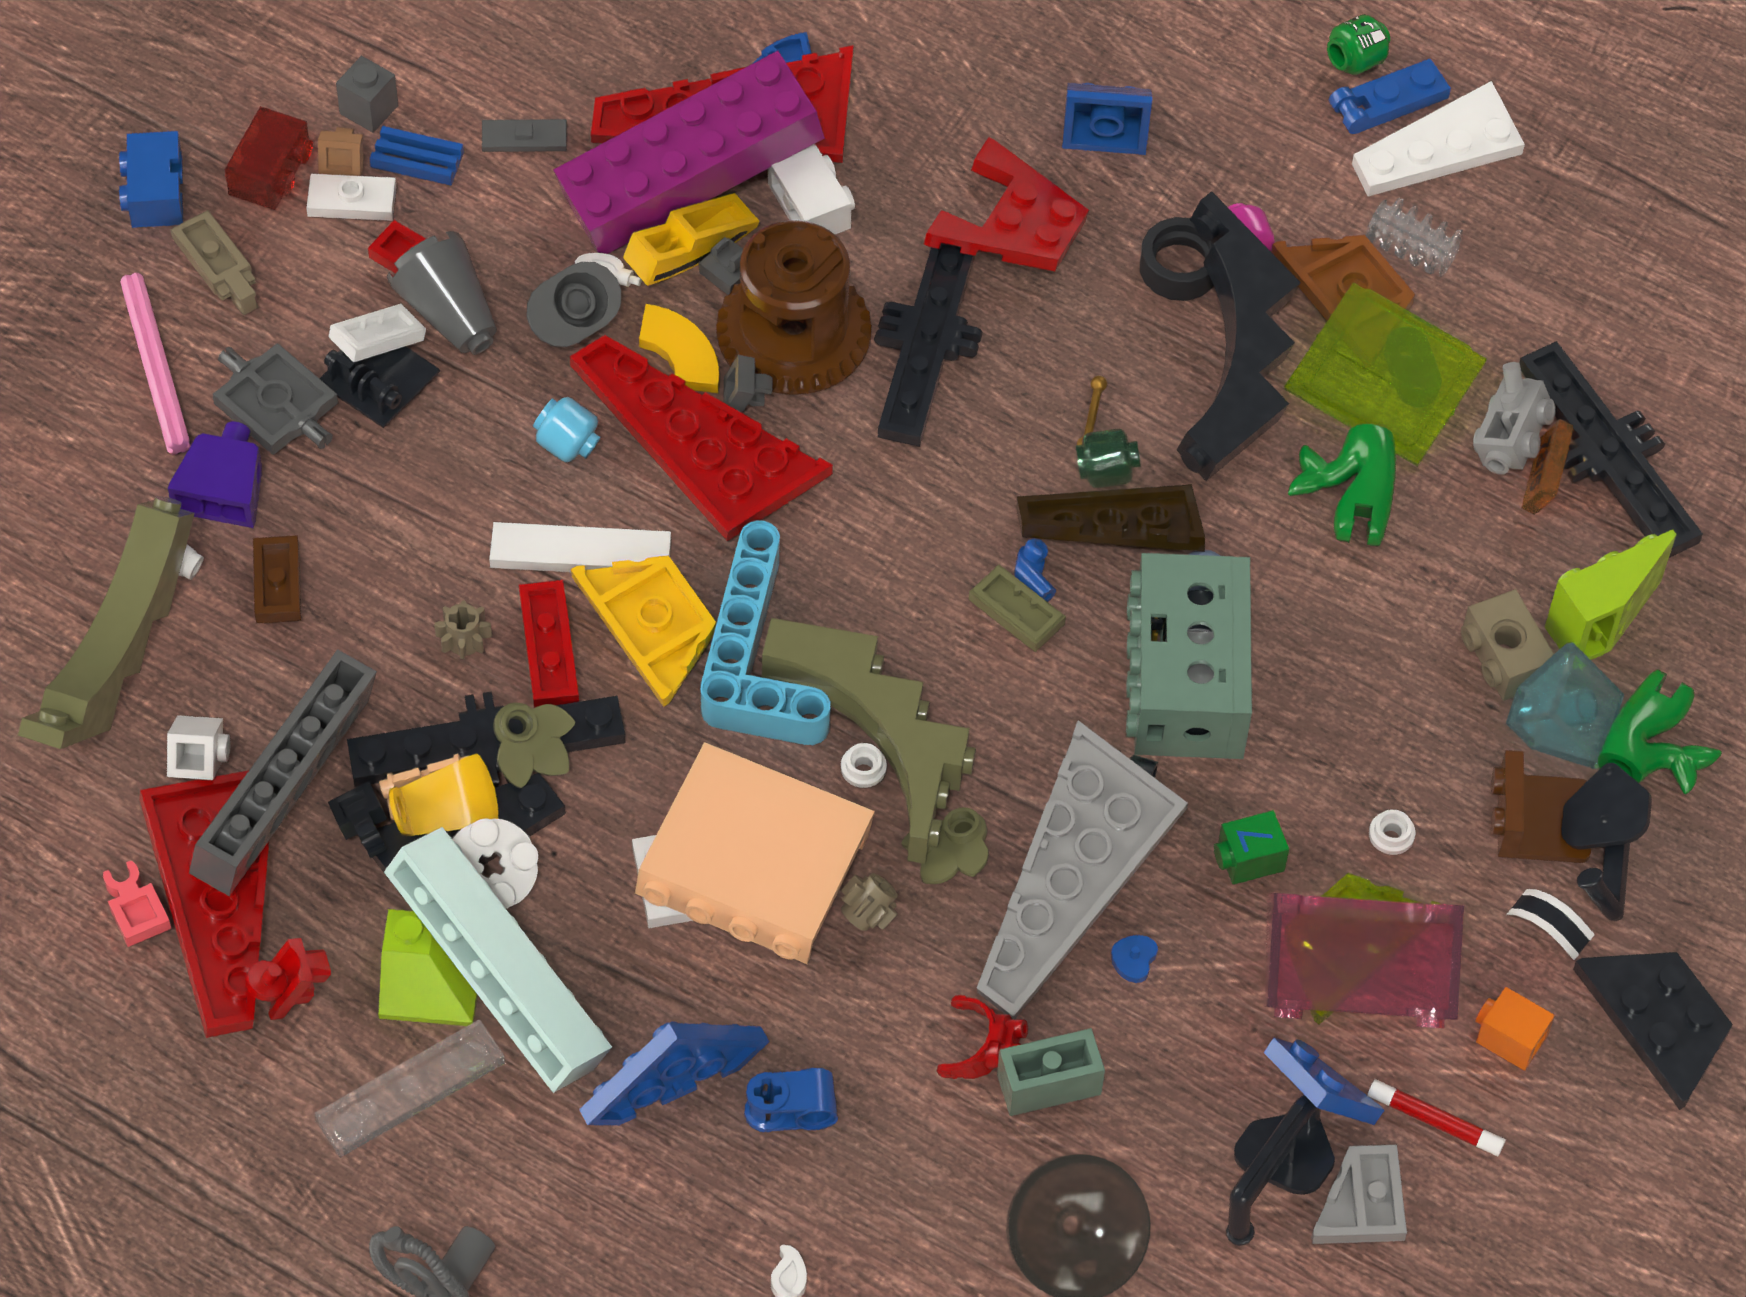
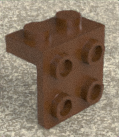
(1532, 813)

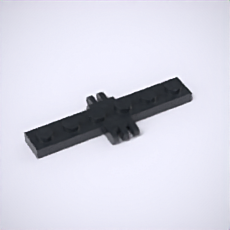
(926, 338)
(1611, 448)
(374, 756)

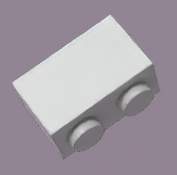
(810, 191)

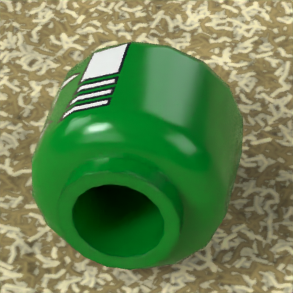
(1358, 44)

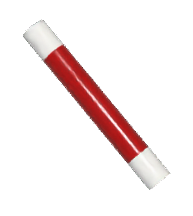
(1436, 1117)

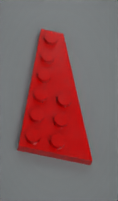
(214, 930)

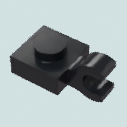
(358, 814)

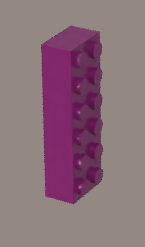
(689, 152)

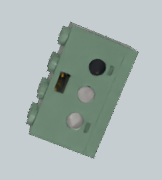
(1196, 682)

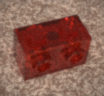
(268, 158)

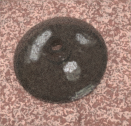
(1109, 1231)

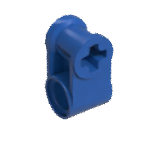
(795, 1100)

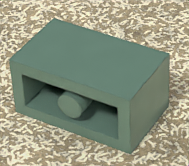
(1050, 1072)

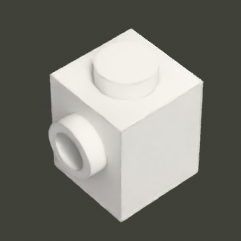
(196, 747)

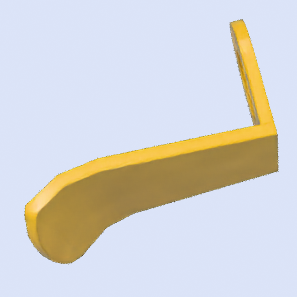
(445, 798)

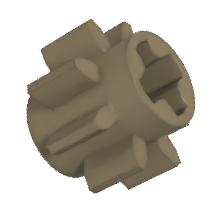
(463, 629)
(869, 902)

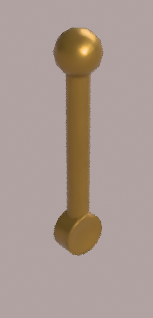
(1098, 385)

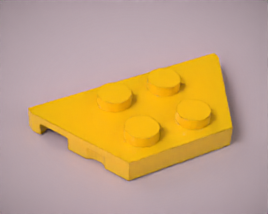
(651, 618)

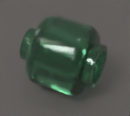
(1107, 458)

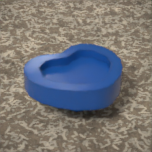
(1132, 957)

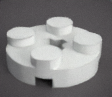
(516, 856)

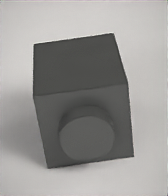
(367, 94)

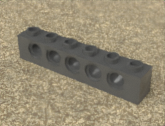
(282, 773)

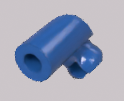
(1030, 566)

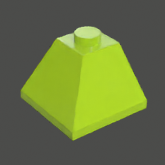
(419, 976)

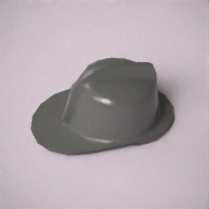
(574, 304)

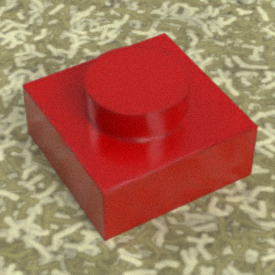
(393, 244)

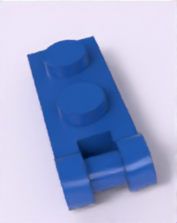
(1390, 96)

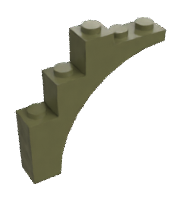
(889, 709)

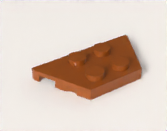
(1332, 266)

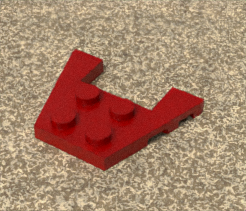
(1028, 225)

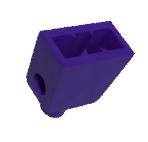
(220, 477)

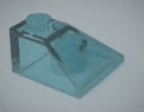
(1566, 708)

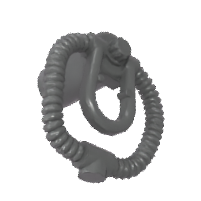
(450, 1275)

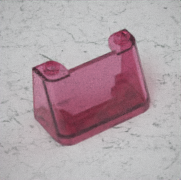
(1363, 957)

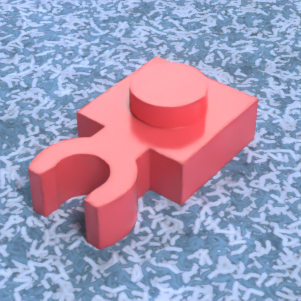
(135, 908)

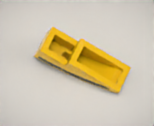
(687, 237)

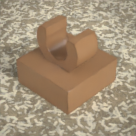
(340, 152)

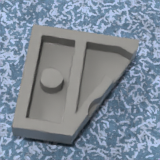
(1364, 1199)

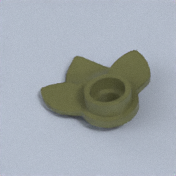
(537, 746)
(956, 849)

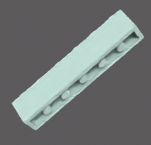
(497, 959)

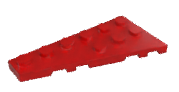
(822, 78)
(701, 443)

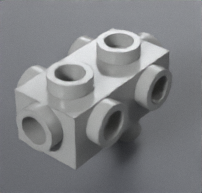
(1513, 422)

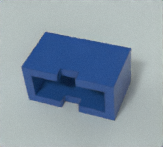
(153, 179)

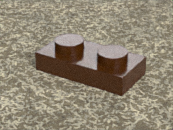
(276, 579)

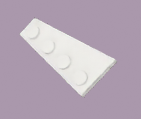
(1447, 141)

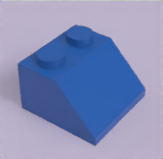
(1107, 118)

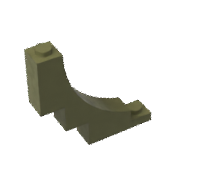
(88, 688)

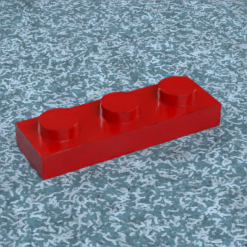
(548, 643)

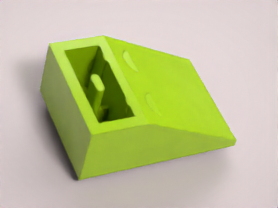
(1602, 600)

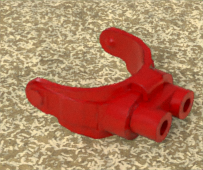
(1002, 1034)

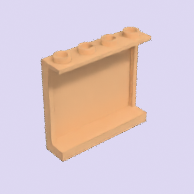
(753, 852)

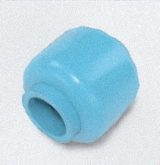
(566, 429)

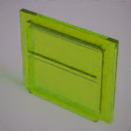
(1386, 371)

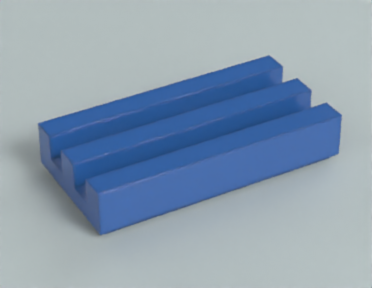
(419, 151)

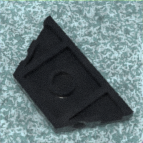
(1660, 1014)

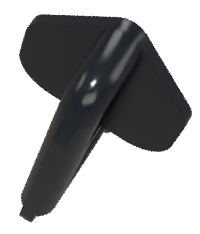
(1609, 814)
(1282, 1151)

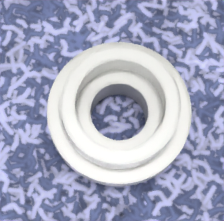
(863, 754)
(1392, 821)

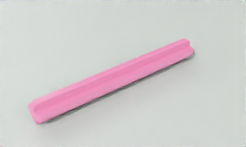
(155, 364)

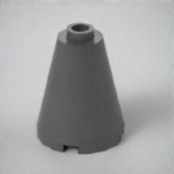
(446, 292)

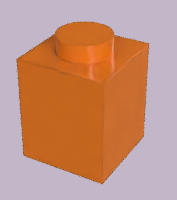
(1513, 1027)

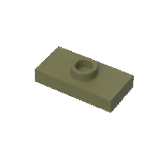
(1017, 608)

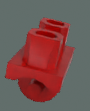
(288, 977)

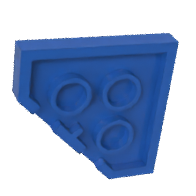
(670, 1066)

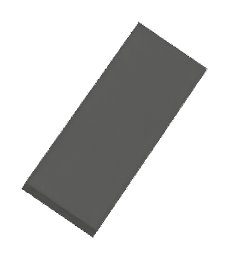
(524, 135)

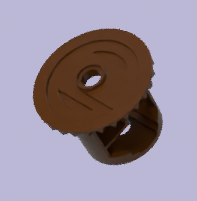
(784, 289)

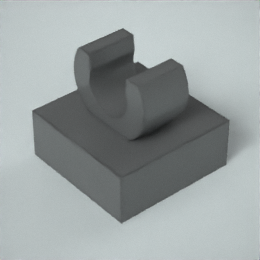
(722, 265)
(745, 386)

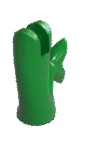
(1372, 455)
(1646, 716)

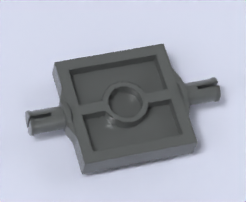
(275, 398)

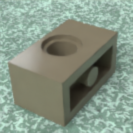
(1506, 622)

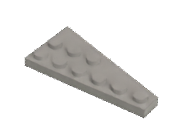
(1085, 849)

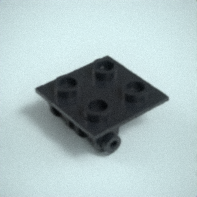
(378, 384)

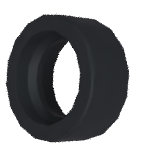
(1164, 281)

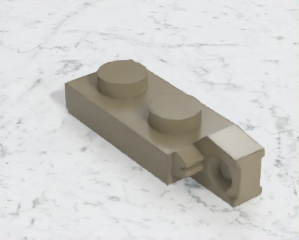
(217, 260)

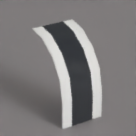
(1554, 918)

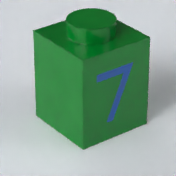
(1251, 847)

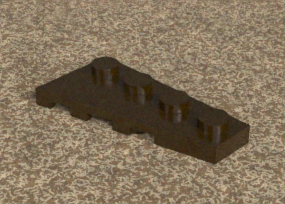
(1129, 517)

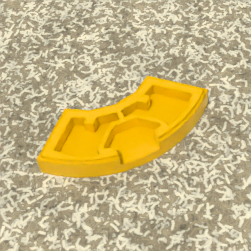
(681, 346)

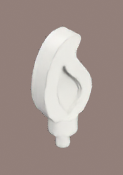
(624, 276)
(790, 1274)

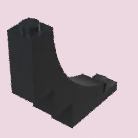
(1250, 291)

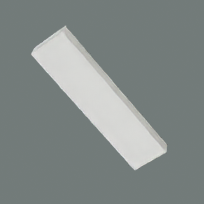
(570, 546)

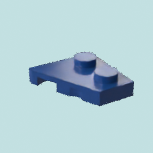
(1320, 1082)

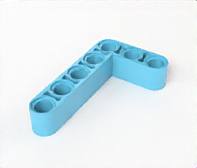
(742, 642)

